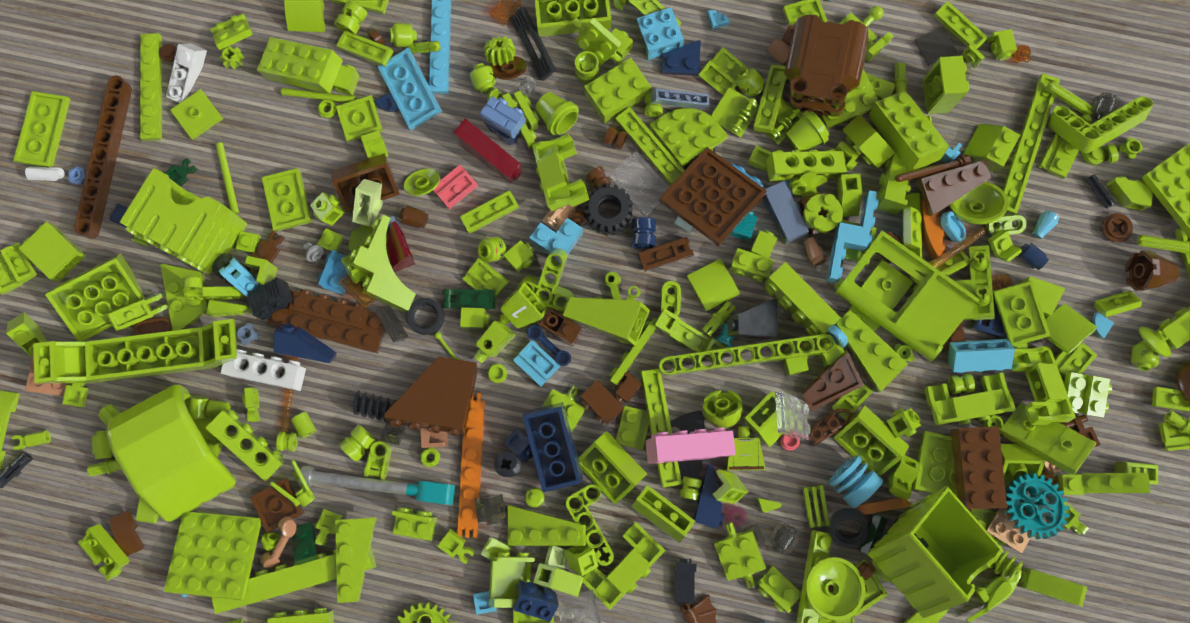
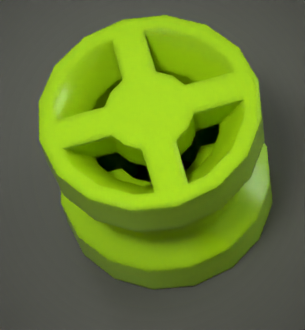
(287, 441)

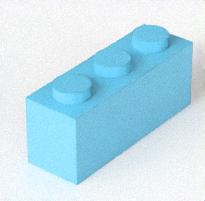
(980, 355)

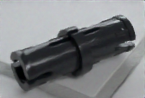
(14, 469)

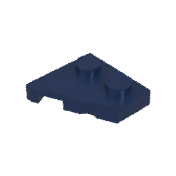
(683, 60)

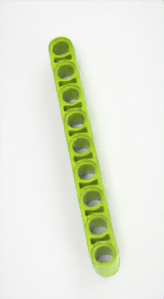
(754, 349)

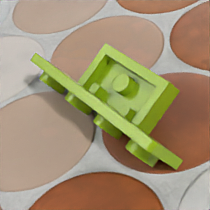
(912, 223)

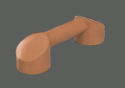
(288, 529)

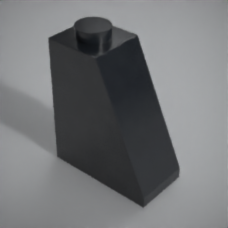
(755, 322)

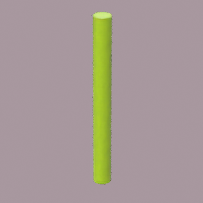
(317, 95)
(227, 178)

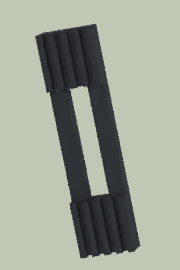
(544, 66)

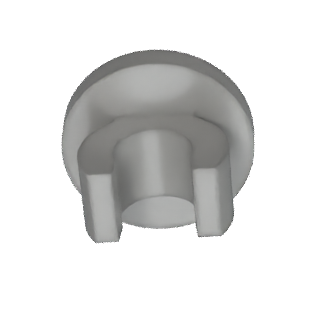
(313, 252)

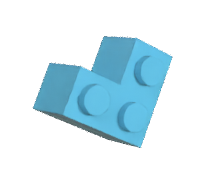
(564, 238)

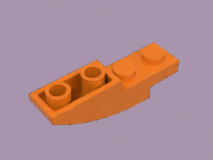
(932, 233)

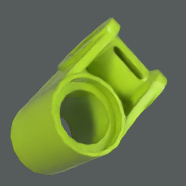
(377, 461)

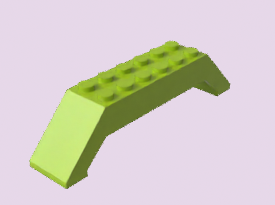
(135, 355)

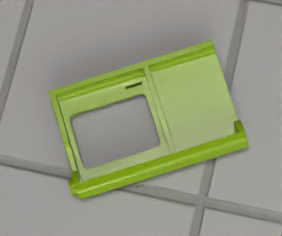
(930, 311)

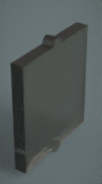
(935, 45)

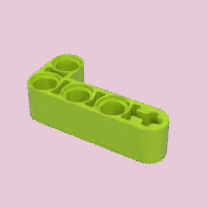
(593, 526)

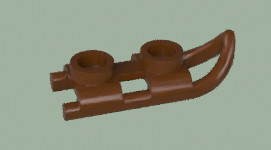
(831, 423)

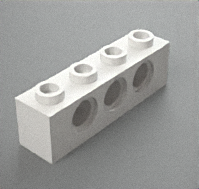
(291, 379)

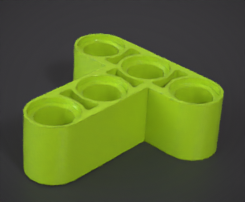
(550, 285)

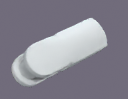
(44, 173)

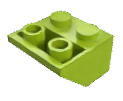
(763, 419)

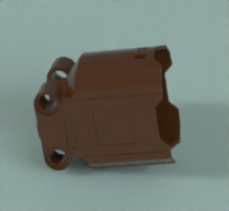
(825, 63)

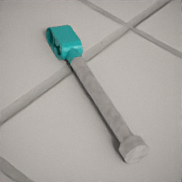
(424, 490)

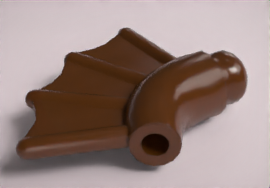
(701, 612)

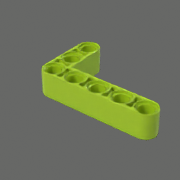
(1090, 137)

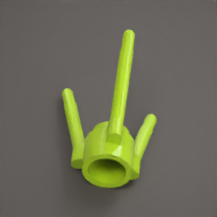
(303, 496)

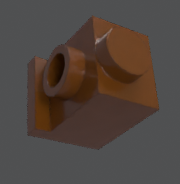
(626, 389)

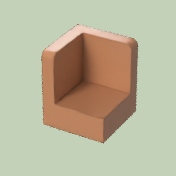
(433, 440)

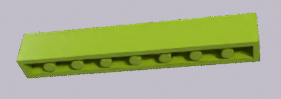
(287, 580)

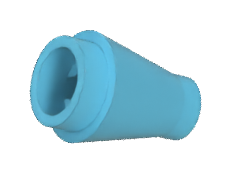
(1045, 223)

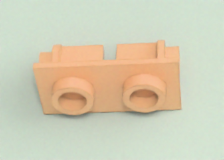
(557, 217)

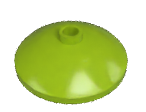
(981, 205)
(847, 591)

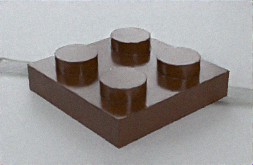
(274, 506)

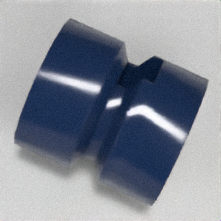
(643, 229)

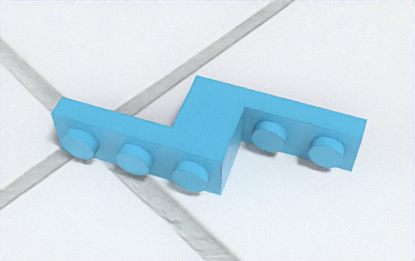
(852, 236)

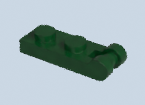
(469, 298)

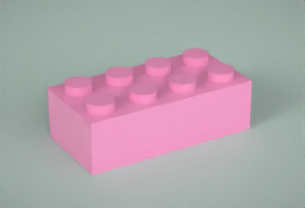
(691, 446)

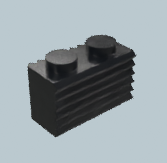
(270, 298)

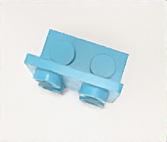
(660, 33)

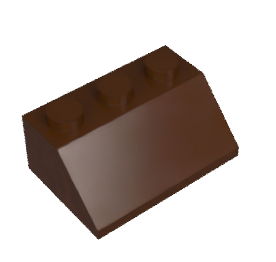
(373, 169)

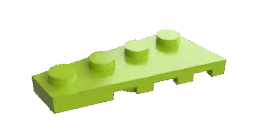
(539, 529)
(352, 552)

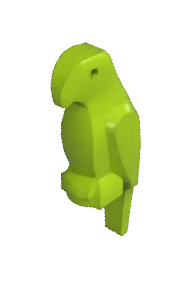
(994, 594)

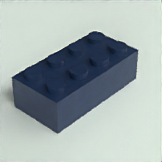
(552, 447)

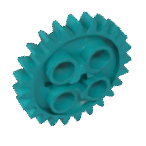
(1033, 522)

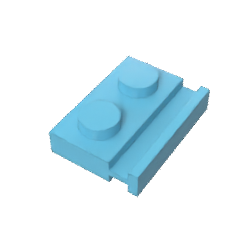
(536, 363)

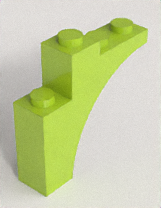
(373, 260)

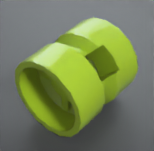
(351, 17)
(586, 67)
(357, 443)

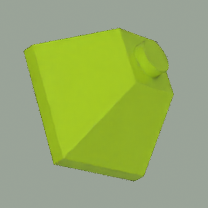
(1019, 461)

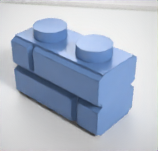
(503, 117)

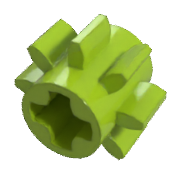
(232, 57)

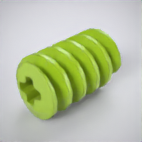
(1007, 566)

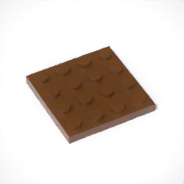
(712, 196)

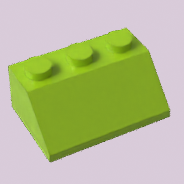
(872, 441)
(611, 467)

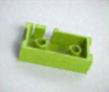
(102, 548)

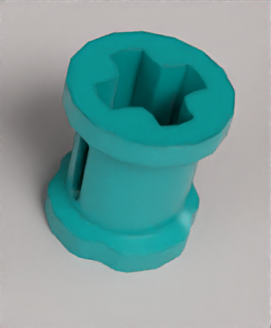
(724, 338)

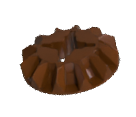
(1125, 230)

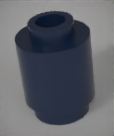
(1033, 256)

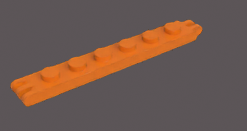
(471, 468)

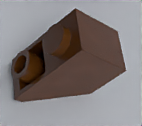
(561, 327)

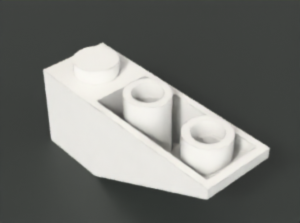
(185, 70)

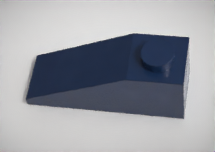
(299, 343)
(708, 508)

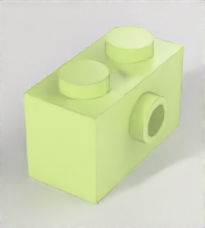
(367, 202)

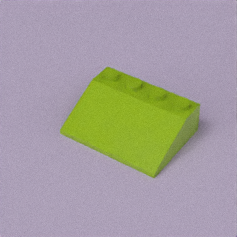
(92, 294)

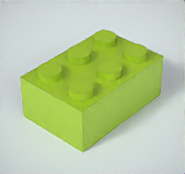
(945, 84)
(617, 90)

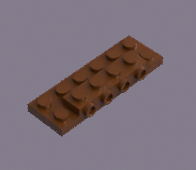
(332, 320)

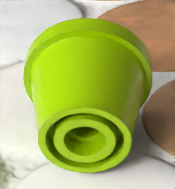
(557, 113)
(807, 132)

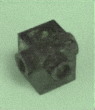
(490, 508)

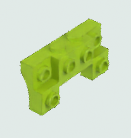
(553, 173)
(1046, 386)
(981, 405)
(628, 571)

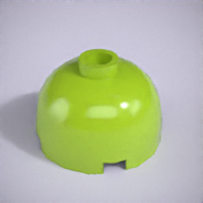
(722, 408)

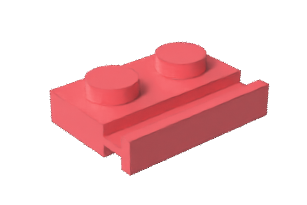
(455, 187)

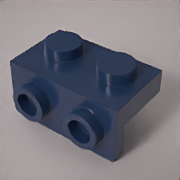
(536, 601)

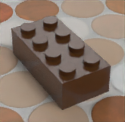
(979, 467)

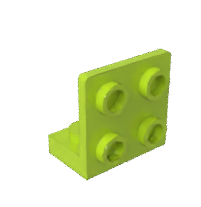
(414, 525)

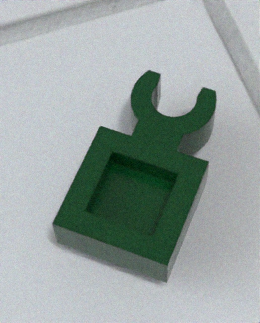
(178, 174)

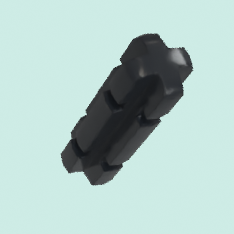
(1100, 191)

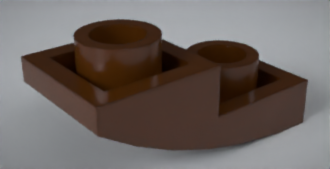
(124, 532)

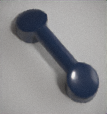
(536, 334)

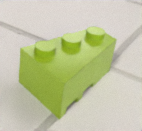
(892, 193)

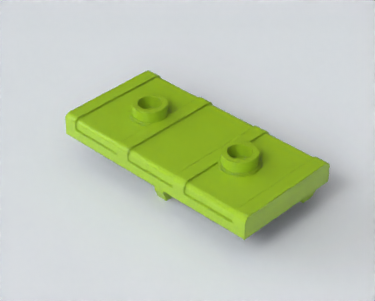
(1053, 441)

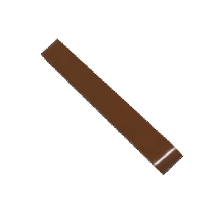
(106, 165)

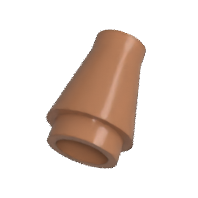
(815, 253)

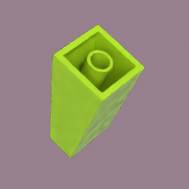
(609, 317)

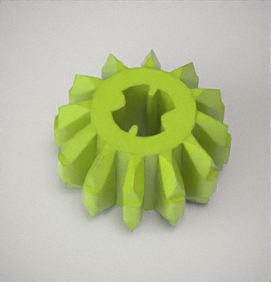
(499, 50)

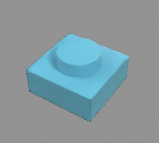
(481, 603)

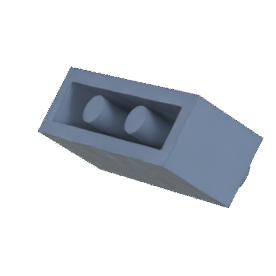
(785, 212)

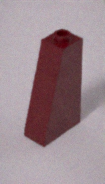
(487, 151)

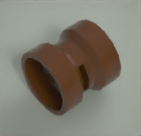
(611, 136)
(598, 177)

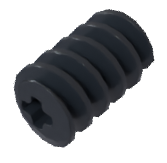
(371, 407)
(499, 464)

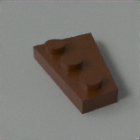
(833, 383)

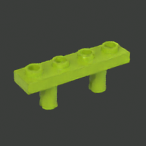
(981, 282)

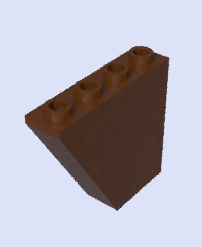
(437, 398)

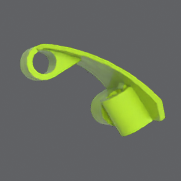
(203, 413)

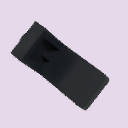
(684, 581)

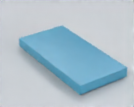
(410, 89)

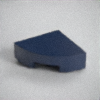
(386, 103)

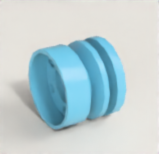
(852, 478)

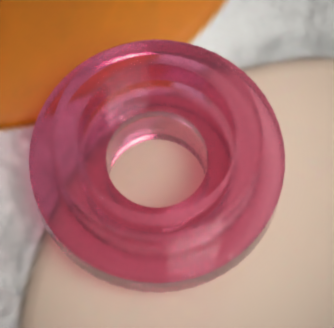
(743, 516)

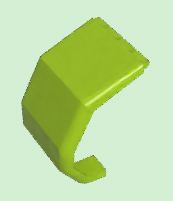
(167, 455)

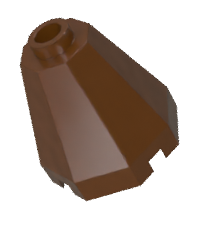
(1150, 271)

